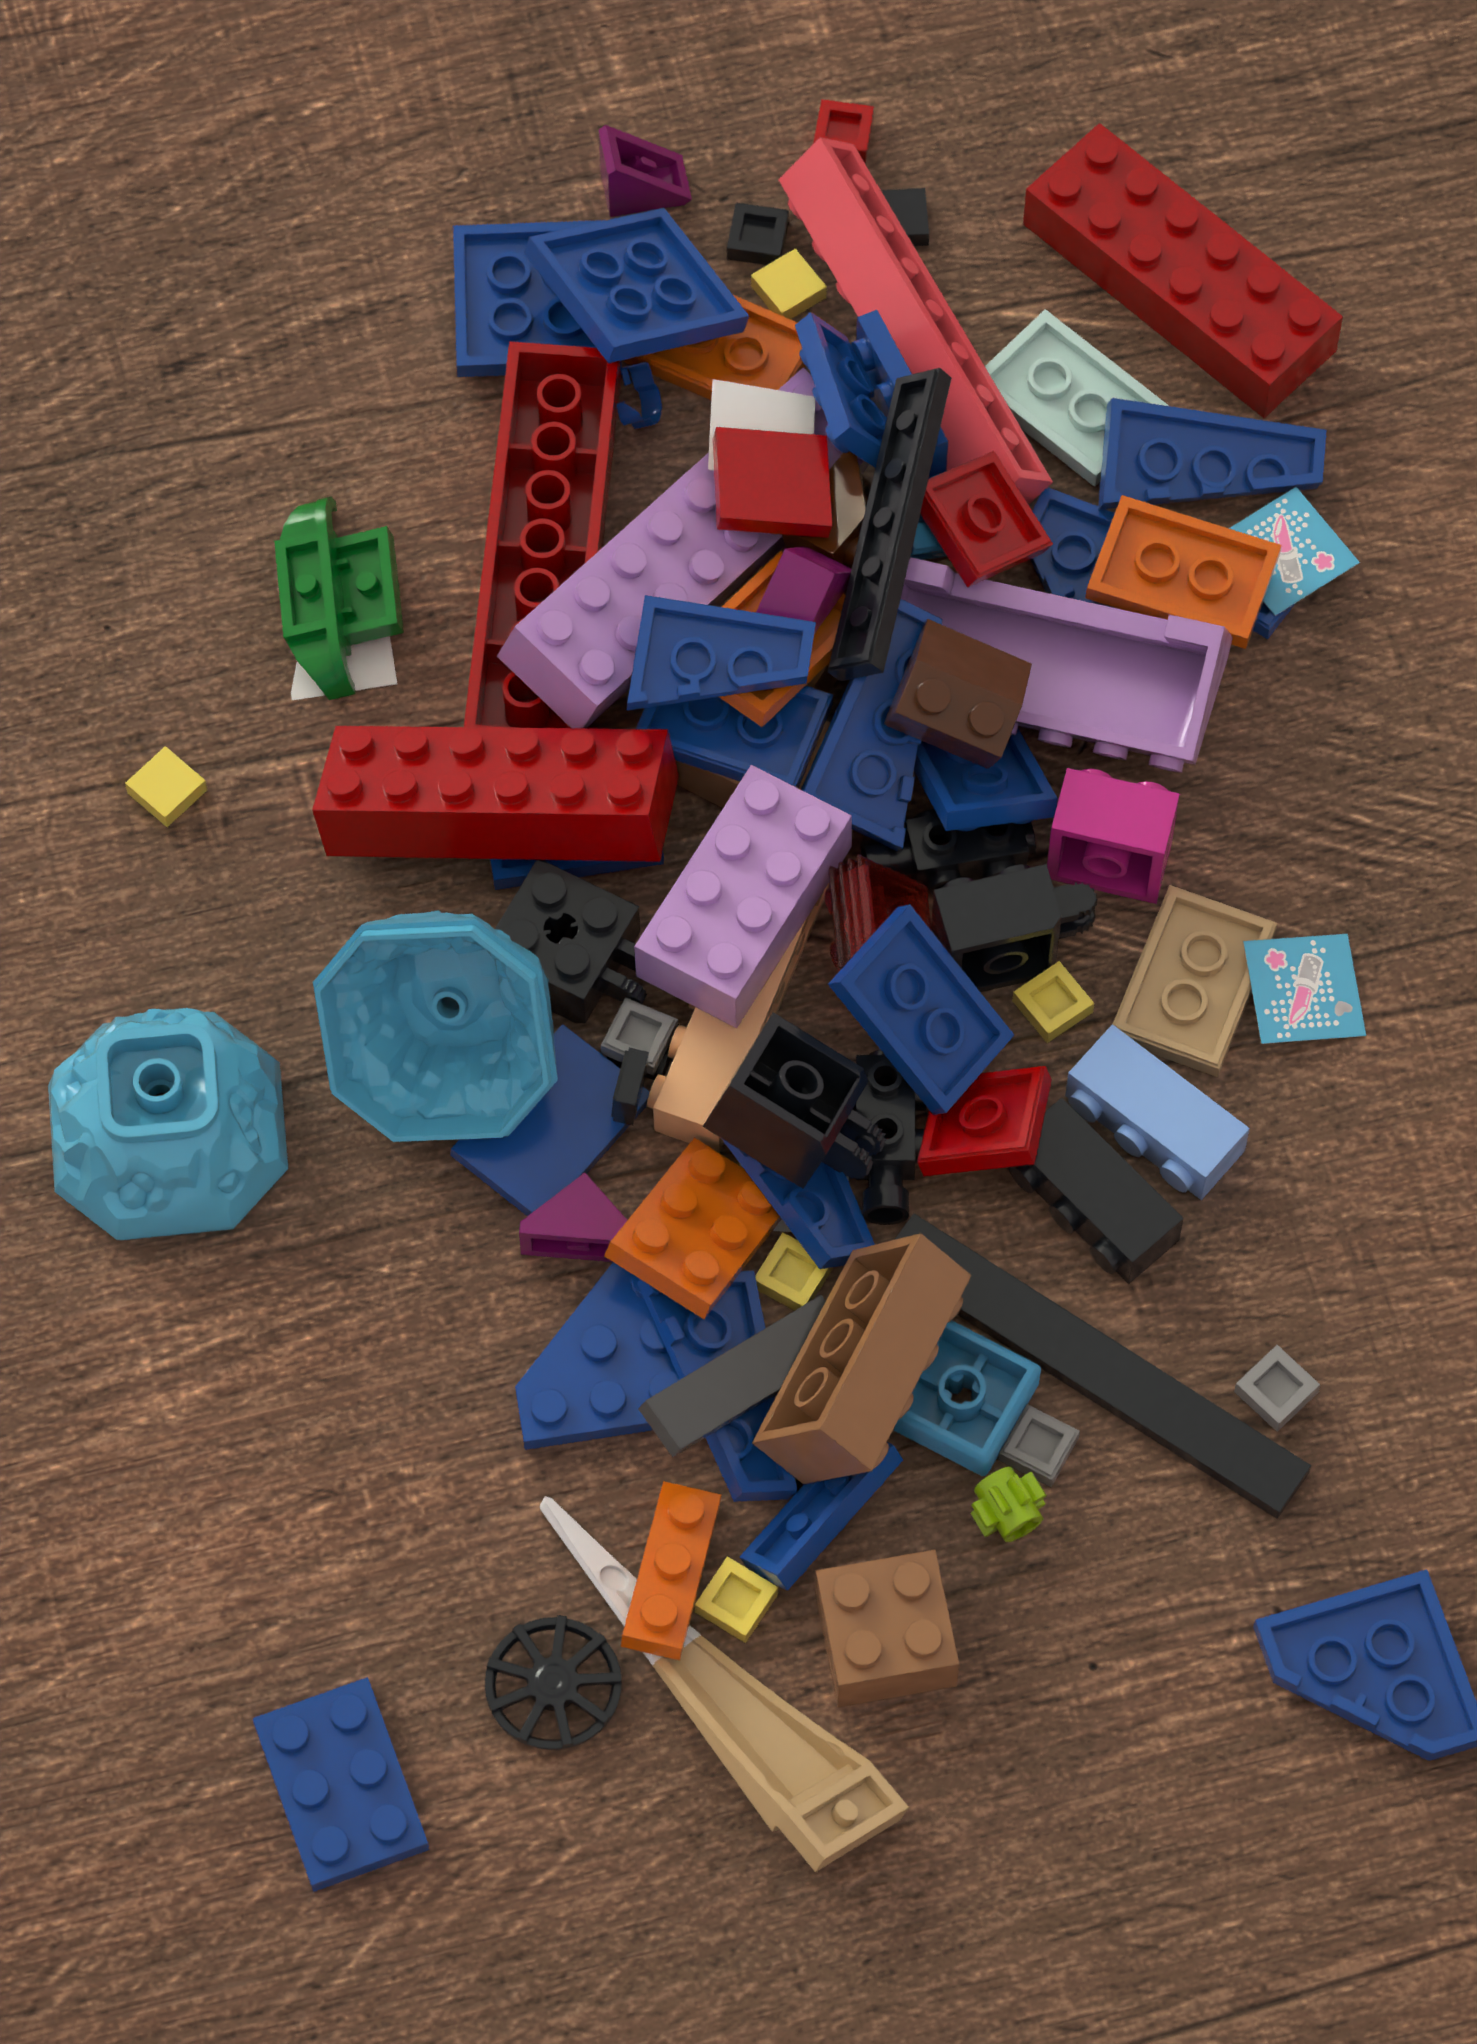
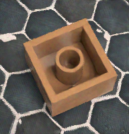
(886, 1628)

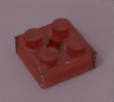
(863, 898)

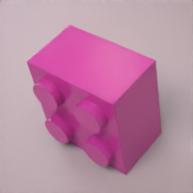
(1112, 834)

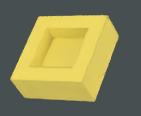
(788, 285)
(166, 786)
(1053, 1002)
(790, 1274)
(736, 1599)

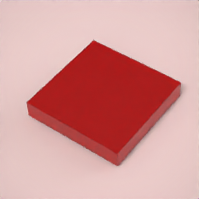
(772, 482)
(982, 519)
(989, 1125)

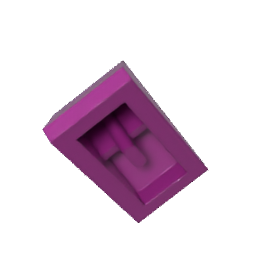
(640, 174)
(804, 586)
(572, 1224)

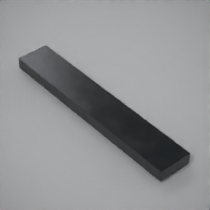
(889, 525)

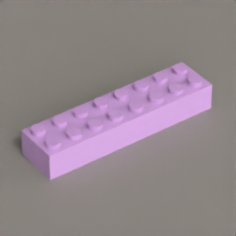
(585, 634)

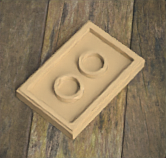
(1191, 980)

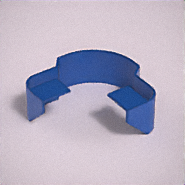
(648, 394)

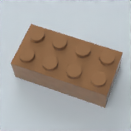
(863, 1360)

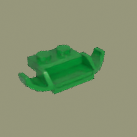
(334, 592)

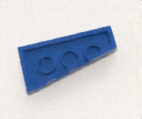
(1199, 455)
(861, 760)
(698, 1341)

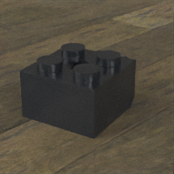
(1009, 923)
(592, 936)
(796, 1106)

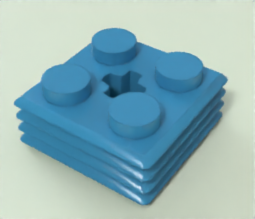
(975, 1429)

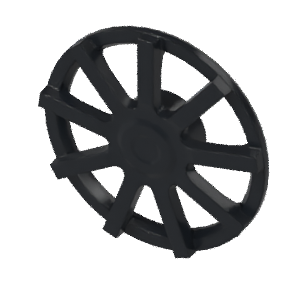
(553, 1682)

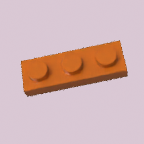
(671, 1571)

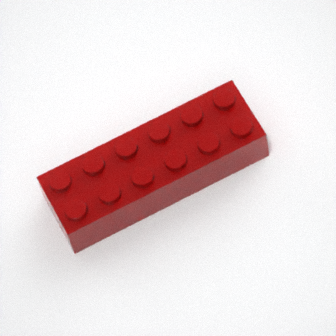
(1182, 270)
(496, 793)

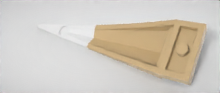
(784, 1762)

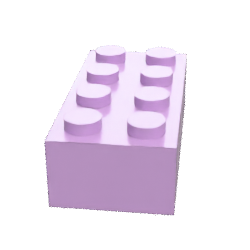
(743, 896)

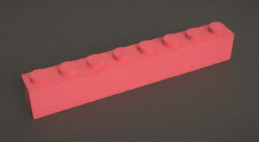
(883, 272)

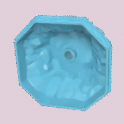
(436, 1027)
(174, 1158)

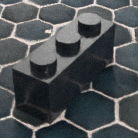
(1098, 1195)

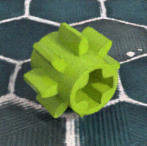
(1008, 1504)

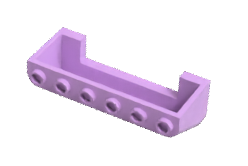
(1094, 667)

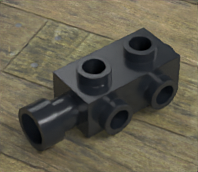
(967, 854)
(891, 1106)

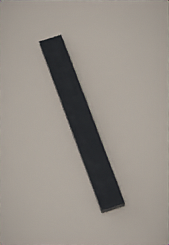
(1121, 1380)

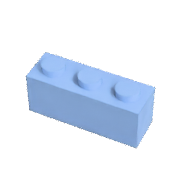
(1155, 1113)

